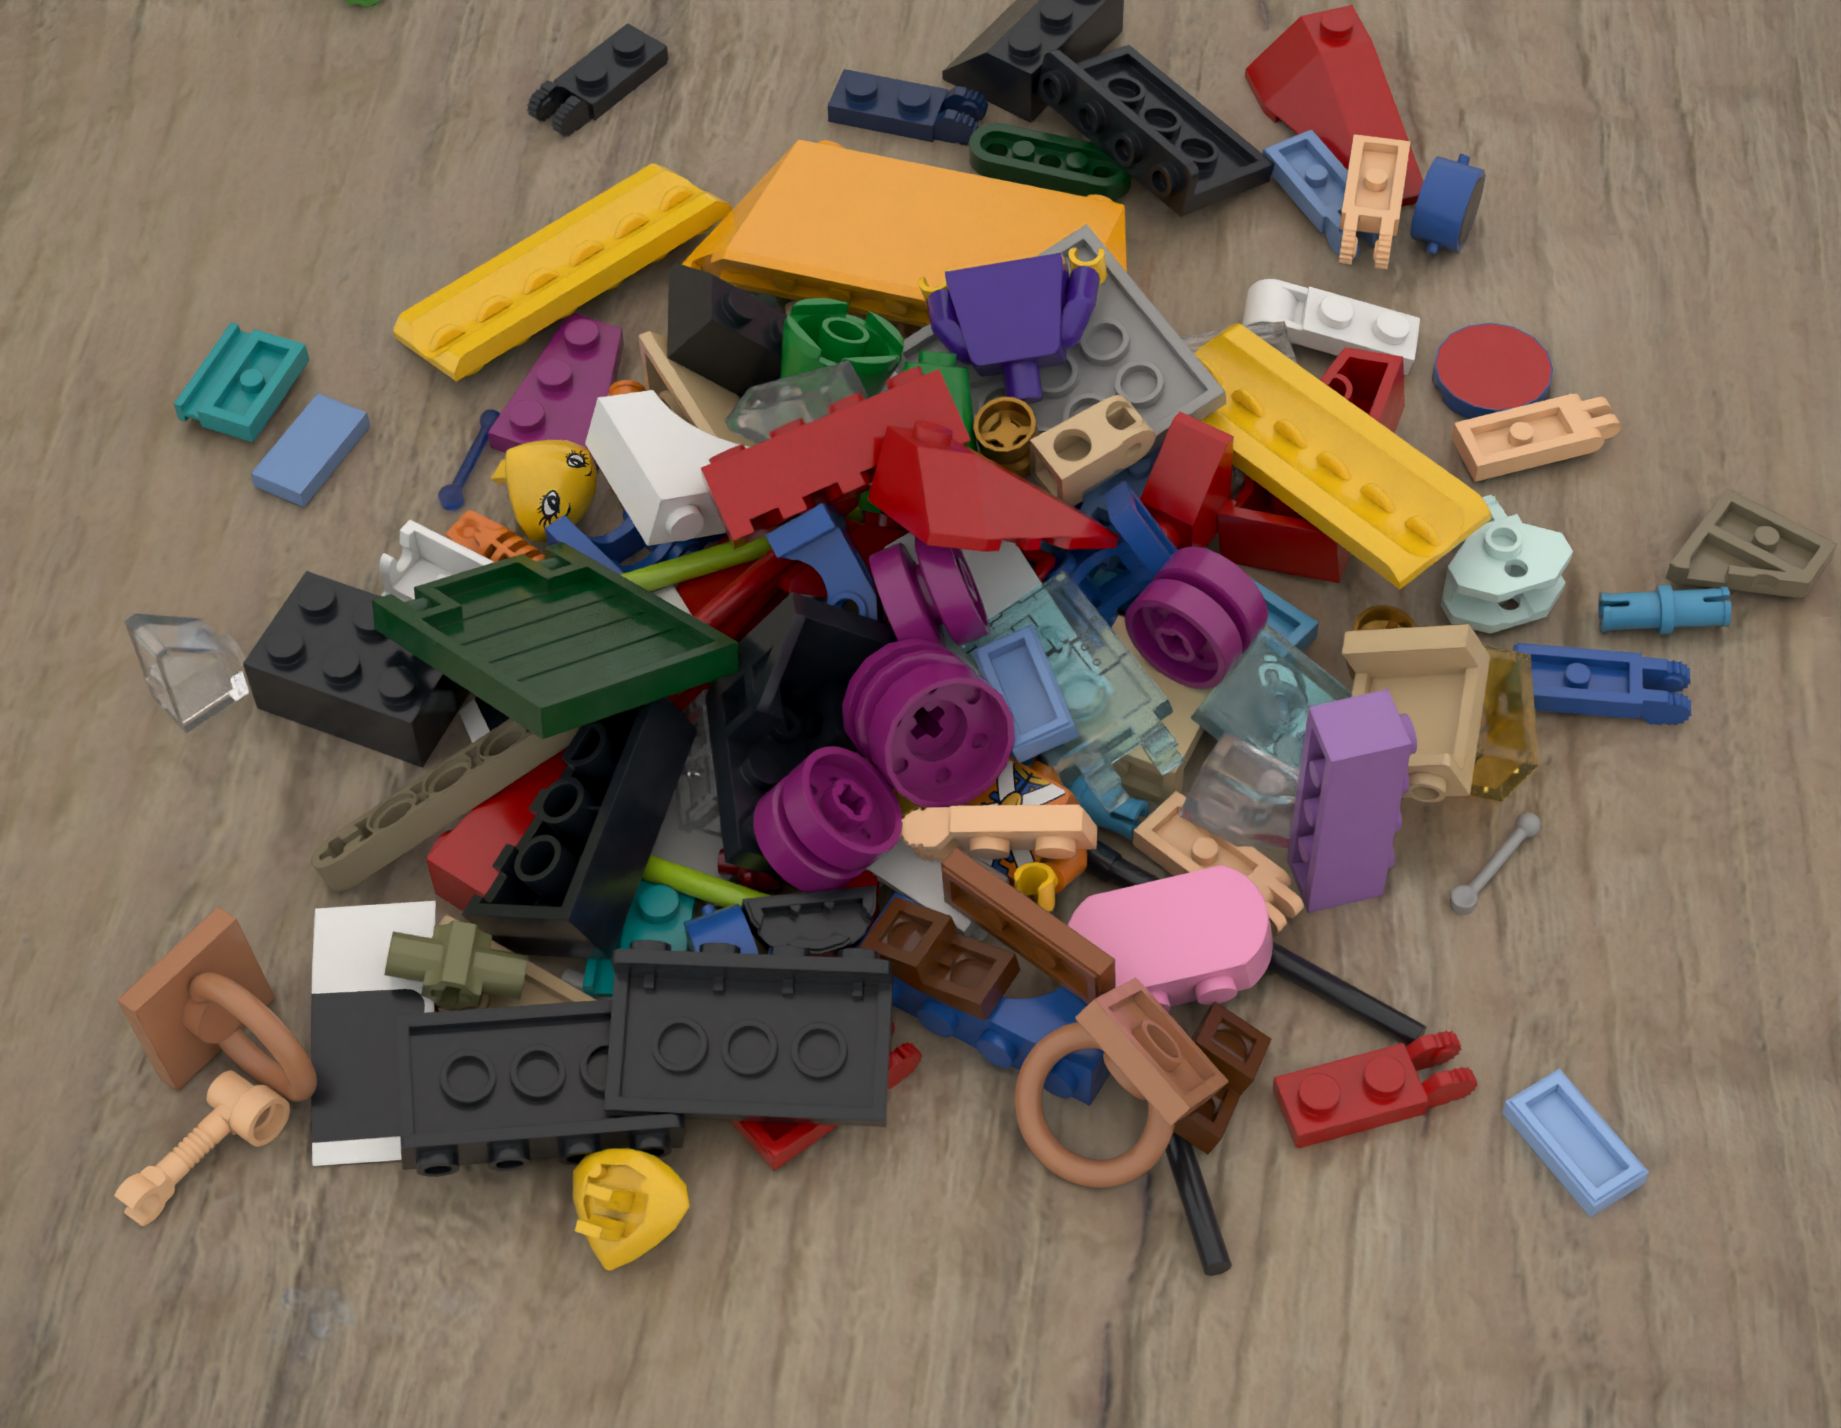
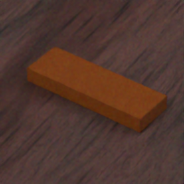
(1026, 928)

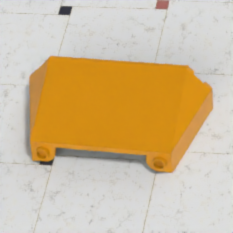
(876, 224)

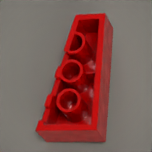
(821, 459)
(1270, 535)

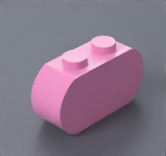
(1183, 934)

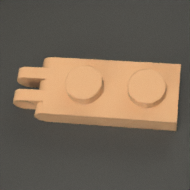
(1534, 435)
(1188, 848)

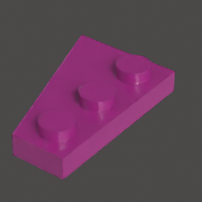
(562, 386)

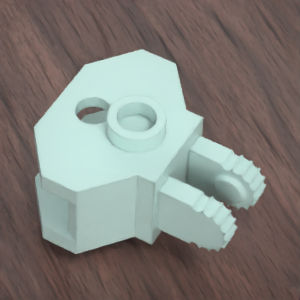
(1503, 564)

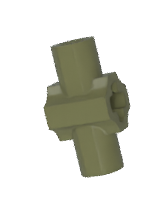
(456, 965)

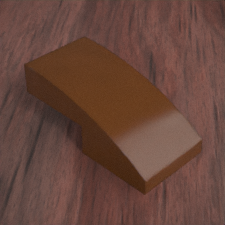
(939, 960)
(1237, 1053)

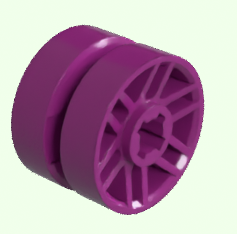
(929, 593)
(1196, 617)
(827, 820)

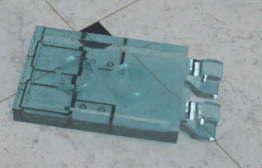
(1101, 682)

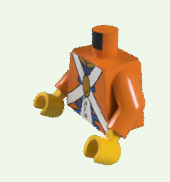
(1028, 873)

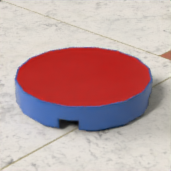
(1491, 370)

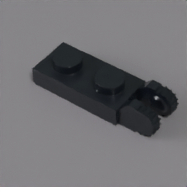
(598, 80)

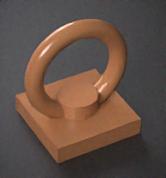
(200, 1004)
(1144, 1055)

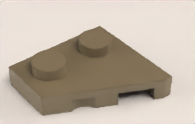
(1751, 551)

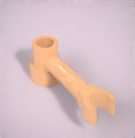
(239, 1108)

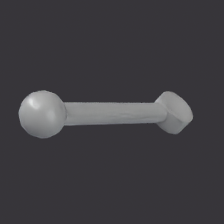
(1464, 897)

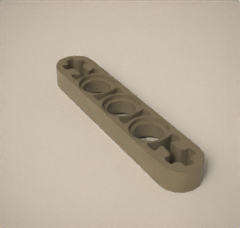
(433, 802)

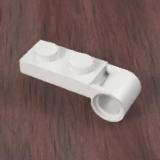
(1331, 320)

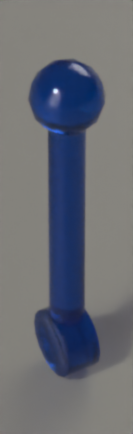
(451, 495)

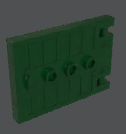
(555, 639)

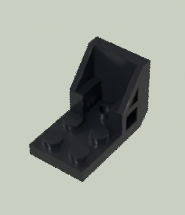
(782, 708)

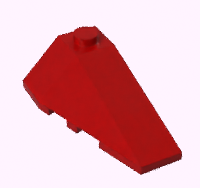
(1331, 82)
(968, 501)

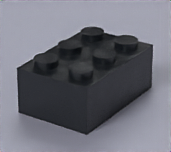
(345, 678)

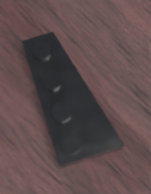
(590, 838)

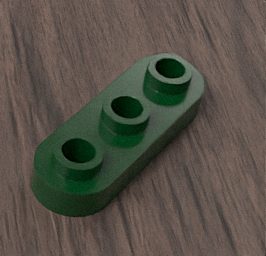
(1046, 161)

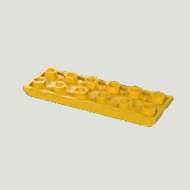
(557, 270)
(1336, 461)

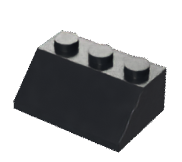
(1010, 53)
(722, 331)

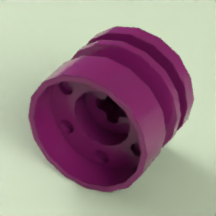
(928, 723)

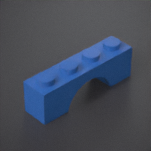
(1012, 1032)

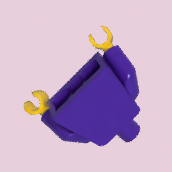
(1015, 315)

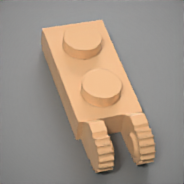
(1373, 195)
(997, 829)

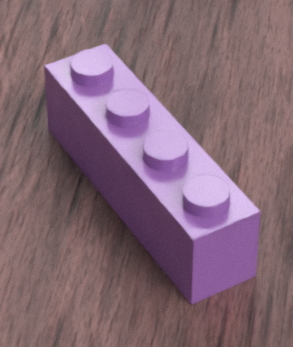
(1349, 799)

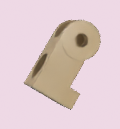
(1089, 448)

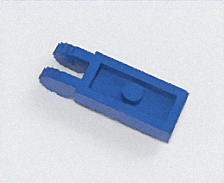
(1608, 683)

